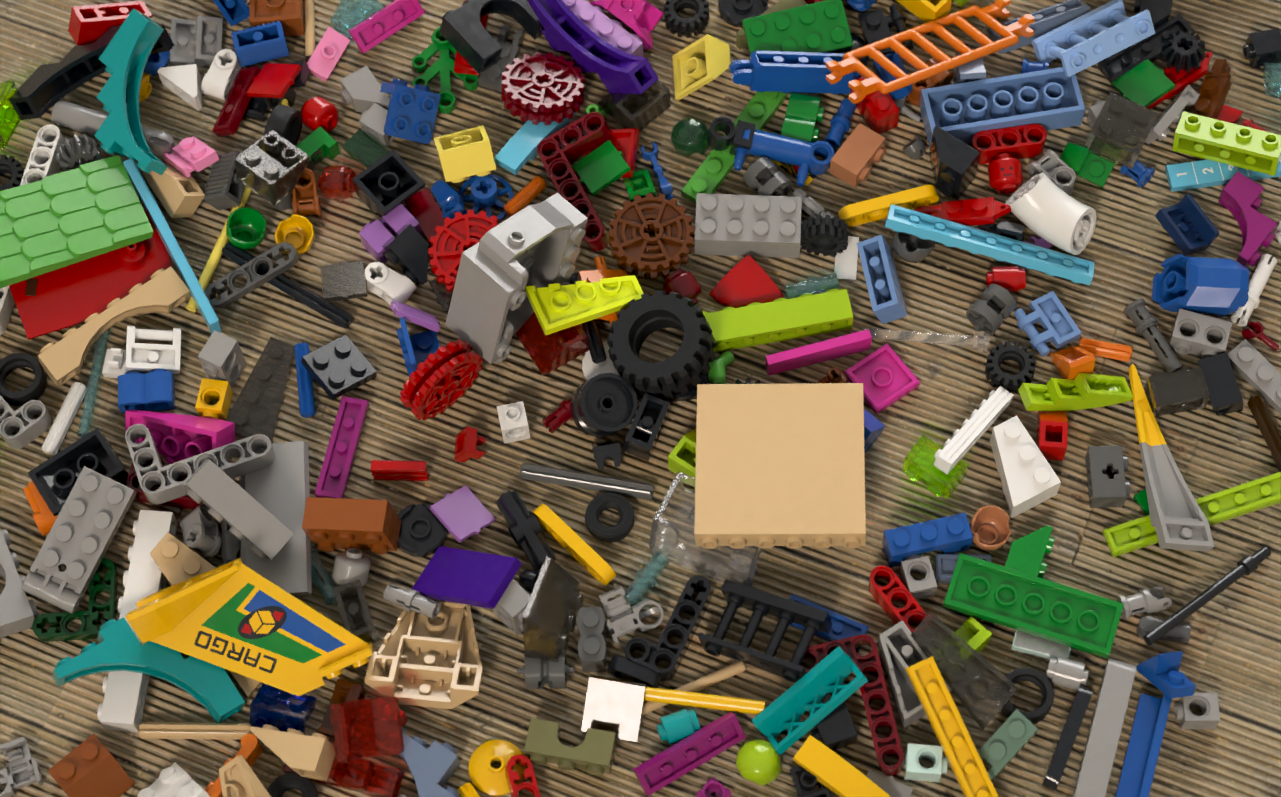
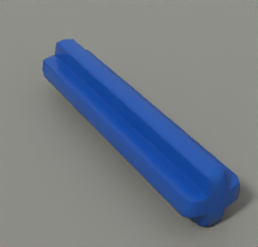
(304, 382)

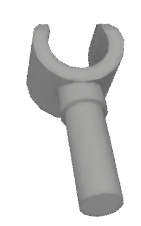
(903, 109)

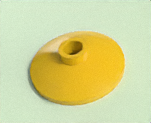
(488, 779)

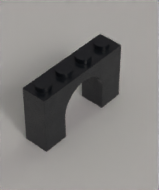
(467, 35)

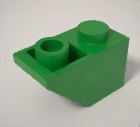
(1028, 552)

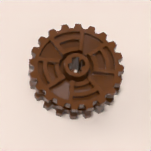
(654, 217)

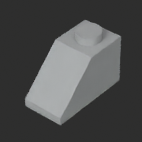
(363, 90)

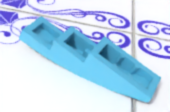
(525, 143)

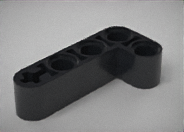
(675, 627)

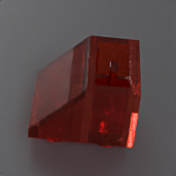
(553, 349)

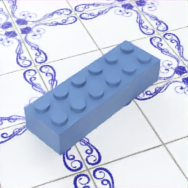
(1003, 102)

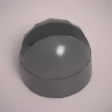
(915, 149)

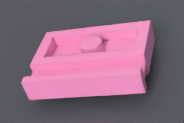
(190, 156)

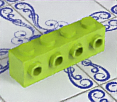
(1228, 143)

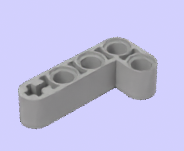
(23, 421)

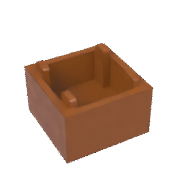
(288, 12)

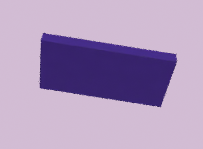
(467, 577)

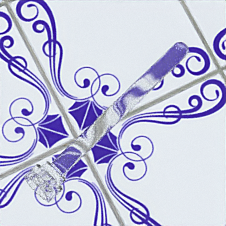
(977, 341)

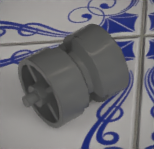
(765, 178)
(991, 309)
(542, 672)

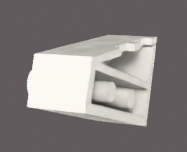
(1022, 467)

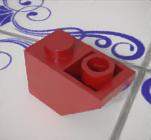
(1052, 434)

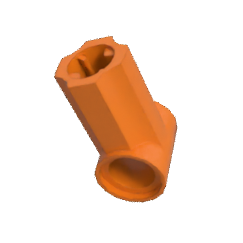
(42, 514)

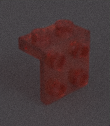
(367, 728)

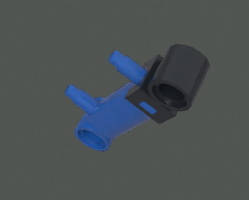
(748, 140)

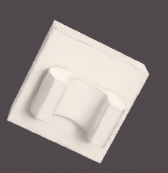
(114, 363)

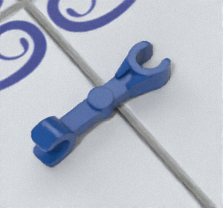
(664, 185)

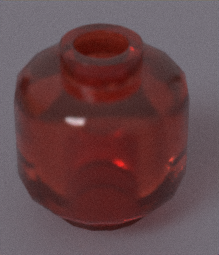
(337, 182)

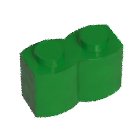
(802, 117)

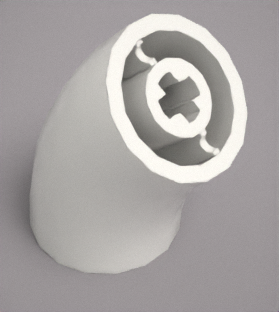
(1053, 214)

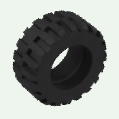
(643, 319)

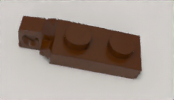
(1213, 90)

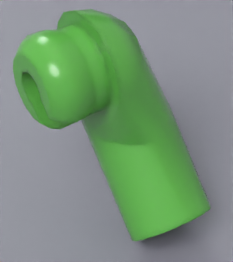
(717, 372)

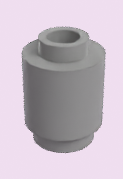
(1066, 673)

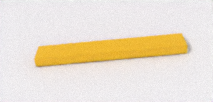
(950, 729)

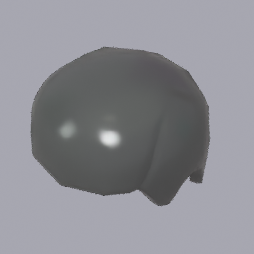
(911, 247)

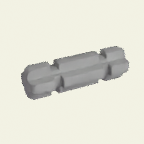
(809, 205)

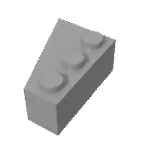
(897, 653)

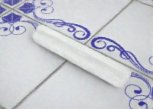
(64, 418)

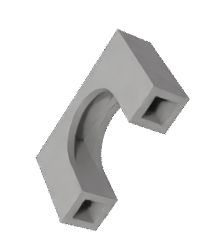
(15, 609)

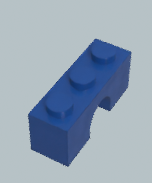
(946, 534)

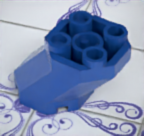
(1201, 285)

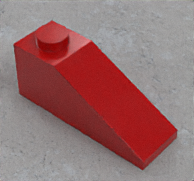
(91, 21)

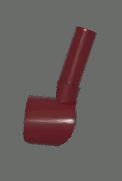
(1256, 331)

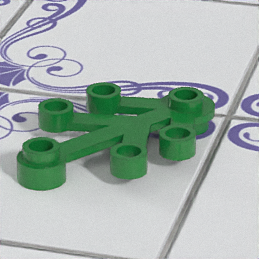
(444, 66)

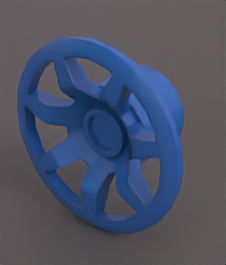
(486, 194)

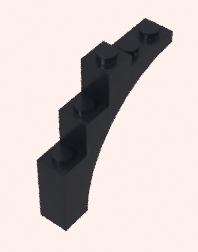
(55, 80)

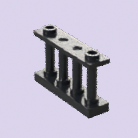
(761, 605)

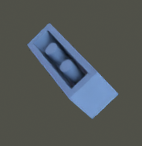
(882, 279)

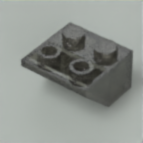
(637, 109)
(271, 167)

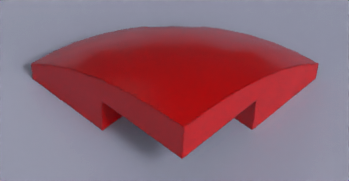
(745, 285)

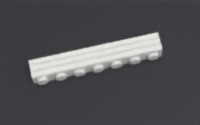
(972, 429)

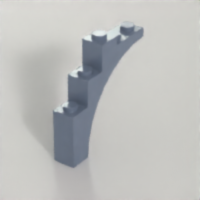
(430, 766)

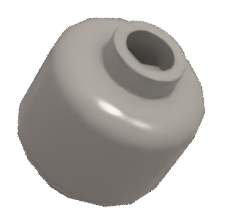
(351, 567)

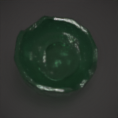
(690, 136)

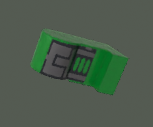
(318, 146)

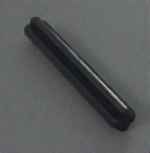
(594, 339)

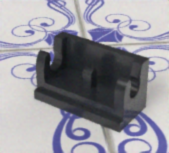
(1221, 384)

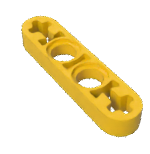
(878, 208)
(574, 544)

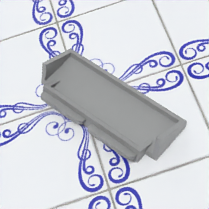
(283, 492)

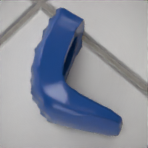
(448, 199)

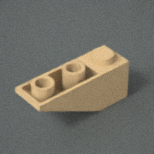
(175, 191)
(304, 754)

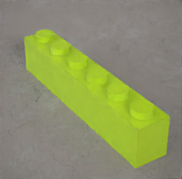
(780, 320)

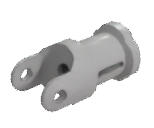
(1145, 601)

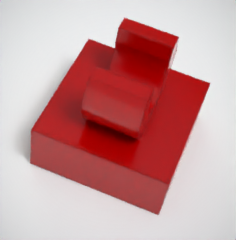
(466, 445)

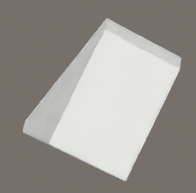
(184, 82)

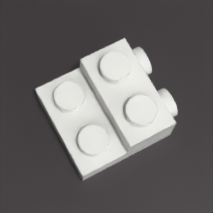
(173, 783)

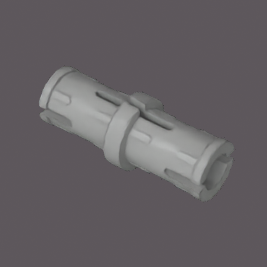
(412, 601)

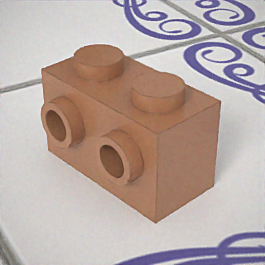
(857, 155)

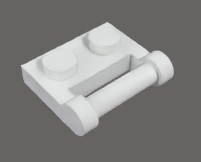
(147, 357)

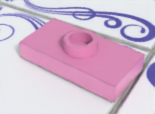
(327, 54)

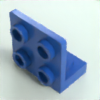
(416, 346)

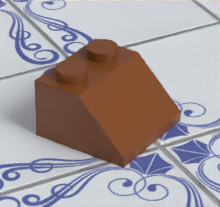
(91, 772)

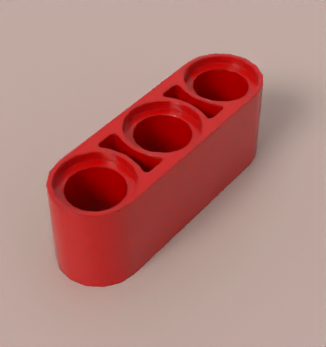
(1017, 136)
(895, 591)

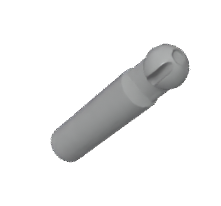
(90, 120)

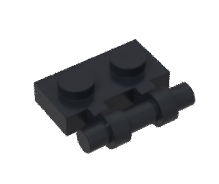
(876, 26)

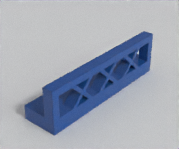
(1143, 746)

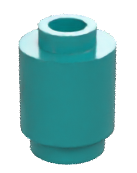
(678, 726)

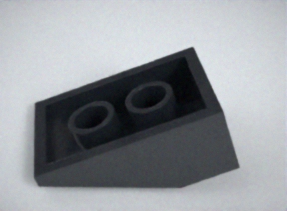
(59, 473)

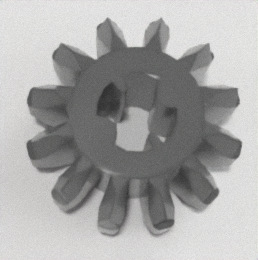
(77, 152)

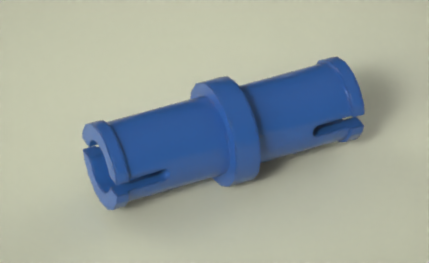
(840, 123)

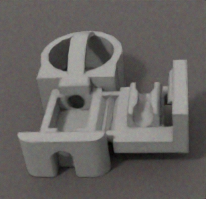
(622, 619)
(19, 767)

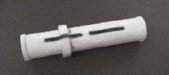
(1256, 287)

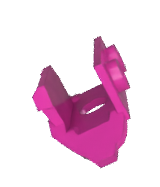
(637, 14)

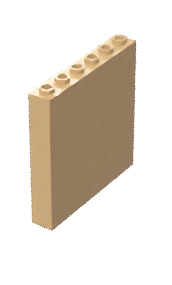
(780, 465)

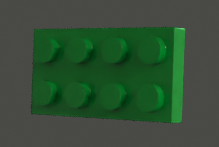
(806, 28)

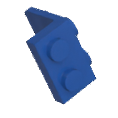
(410, 111)

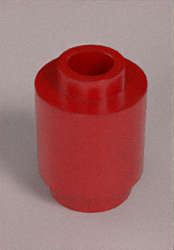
(1007, 277)

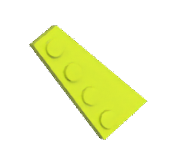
(581, 302)

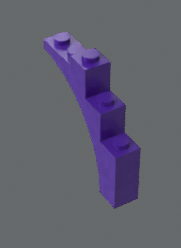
(616, 69)

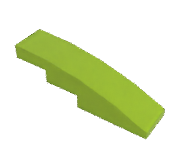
(1081, 393)

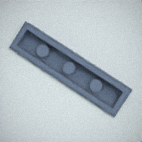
(1045, 21)

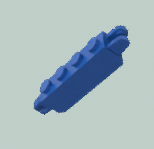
(789, 72)

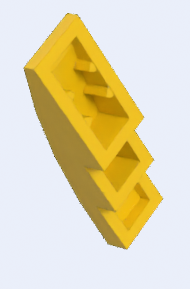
(835, 771)

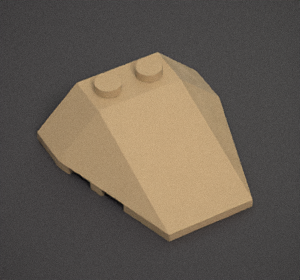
(429, 659)

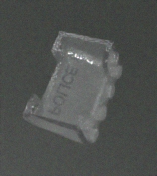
(674, 538)

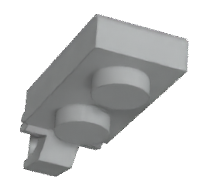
(1172, 113)

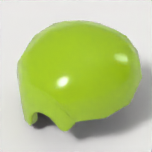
(758, 762)

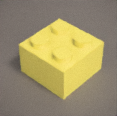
(465, 154)

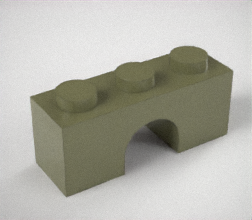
(592, 754)

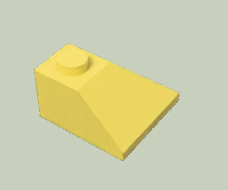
(699, 64)

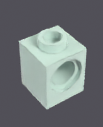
(915, 771)

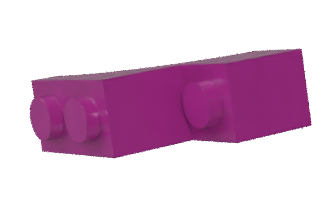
(1243, 200)

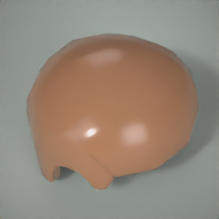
(990, 527)

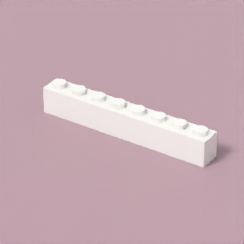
(127, 690)

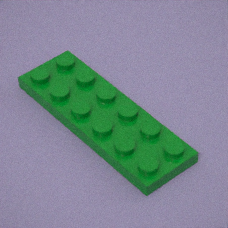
(1033, 605)

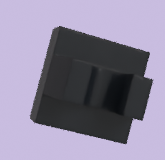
(607, 449)

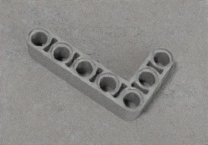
(167, 475)

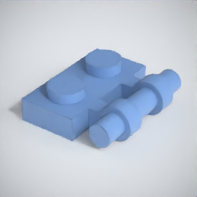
(1054, 319)

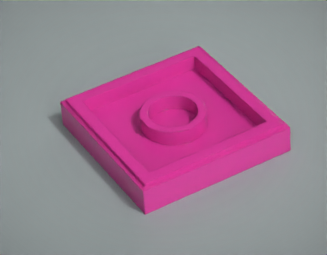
(883, 378)

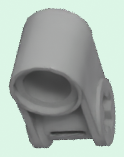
(1055, 170)
(201, 531)

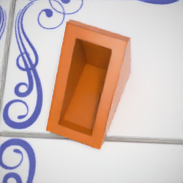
(1073, 361)

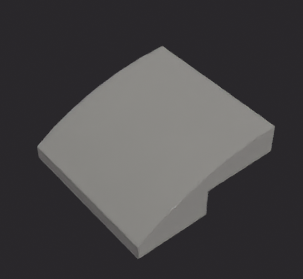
(195, 40)

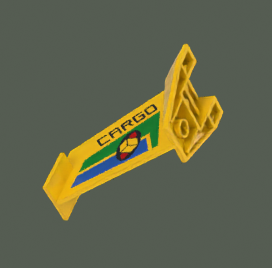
(249, 628)

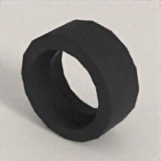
(285, 122)
(34, 391)
(1040, 680)

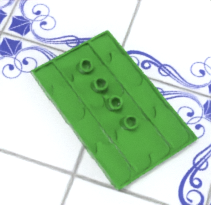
(68, 219)

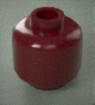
(684, 284)

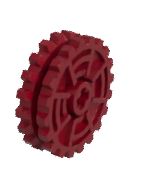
(542, 88)

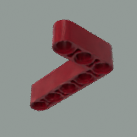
(570, 182)
(869, 692)

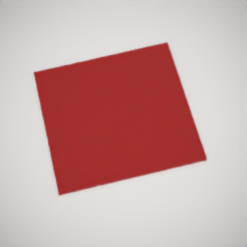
(84, 288)

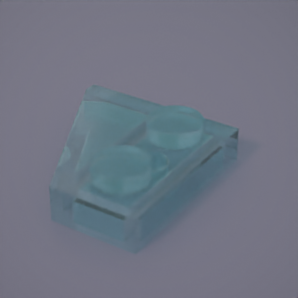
(352, 13)

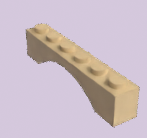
(158, 295)

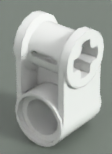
(221, 75)
(391, 285)

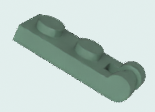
(1007, 742)

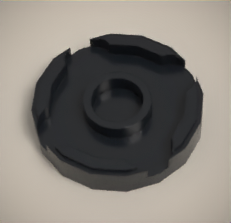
(736, 10)
(420, 531)

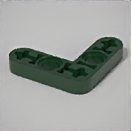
(88, 618)

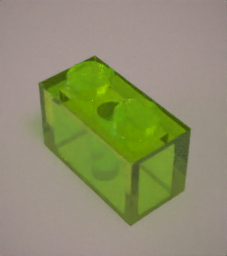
(919, 467)

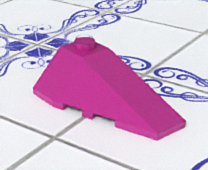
(182, 435)

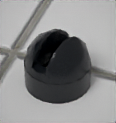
(528, 579)

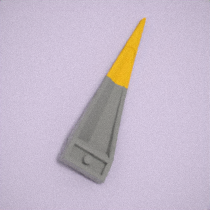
(1170, 502)

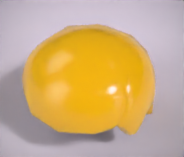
(296, 231)

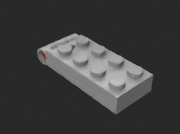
(78, 540)

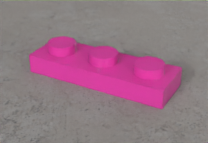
(385, 23)

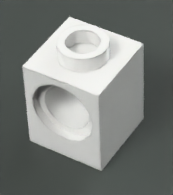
(513, 422)

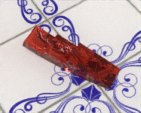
(362, 777)

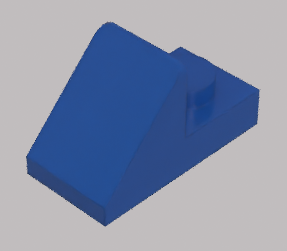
(1165, 674)

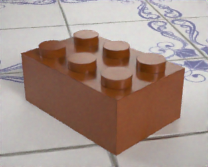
(351, 524)

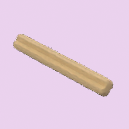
(193, 730)

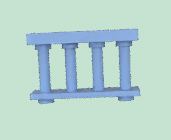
(1093, 37)

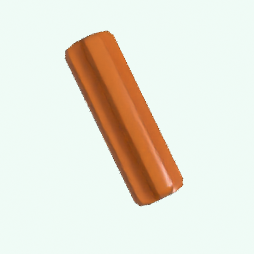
(524, 196)
(1106, 349)

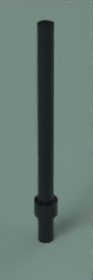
(1244, 567)

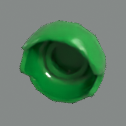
(246, 228)

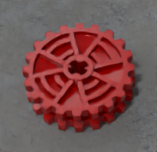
(454, 239)
(441, 379)

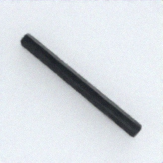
(292, 288)

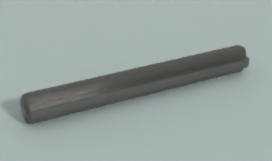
(586, 481)

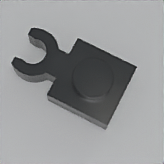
(1006, 229)

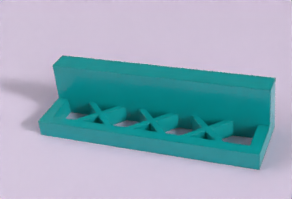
(807, 696)

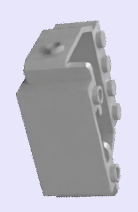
(523, 251)

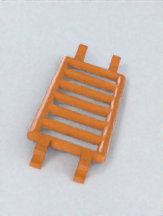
(873, 83)

